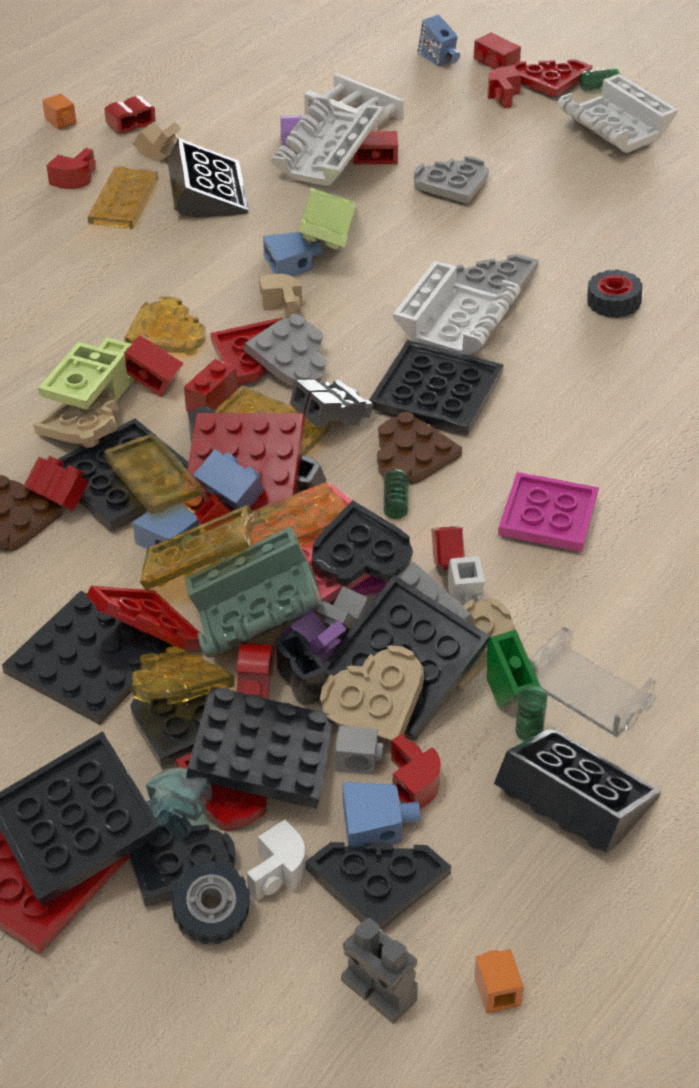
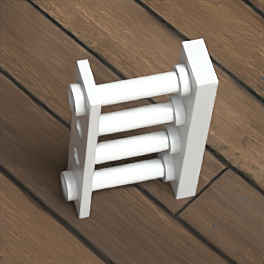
(357, 92)

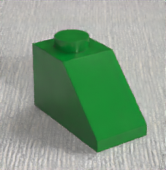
(508, 668)

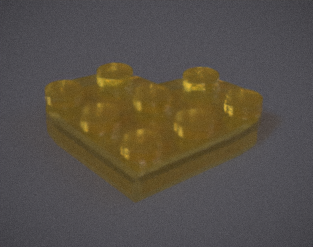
(168, 326)
(177, 677)

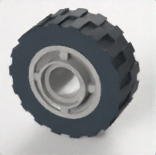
(216, 881)

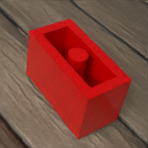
(496, 51)
(378, 148)
(151, 365)
(211, 386)

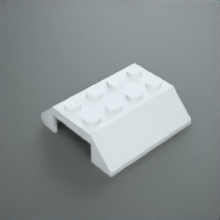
(622, 114)
(324, 146)
(450, 313)

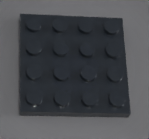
(437, 386)
(106, 492)
(434, 634)
(83, 659)
(261, 747)
(74, 818)

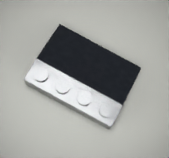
(205, 182)
(575, 788)

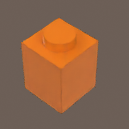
(59, 111)
(498, 980)

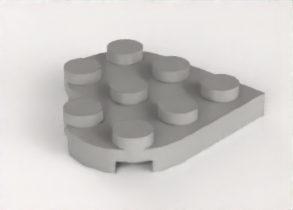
(452, 179)
(289, 350)

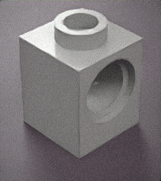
(357, 750)

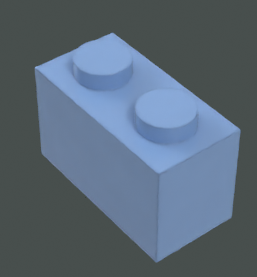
(229, 480)

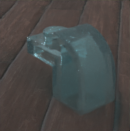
(174, 793)

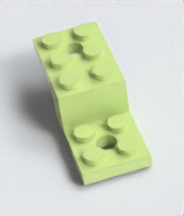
(326, 218)
(87, 373)

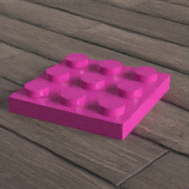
(548, 511)

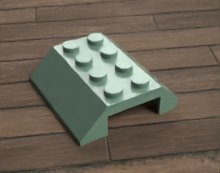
(253, 592)

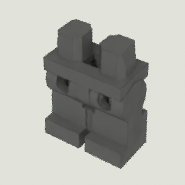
(329, 402)
(380, 970)

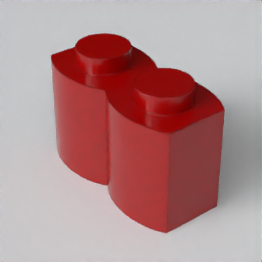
(129, 114)
(57, 483)
(447, 545)

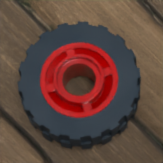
(614, 293)

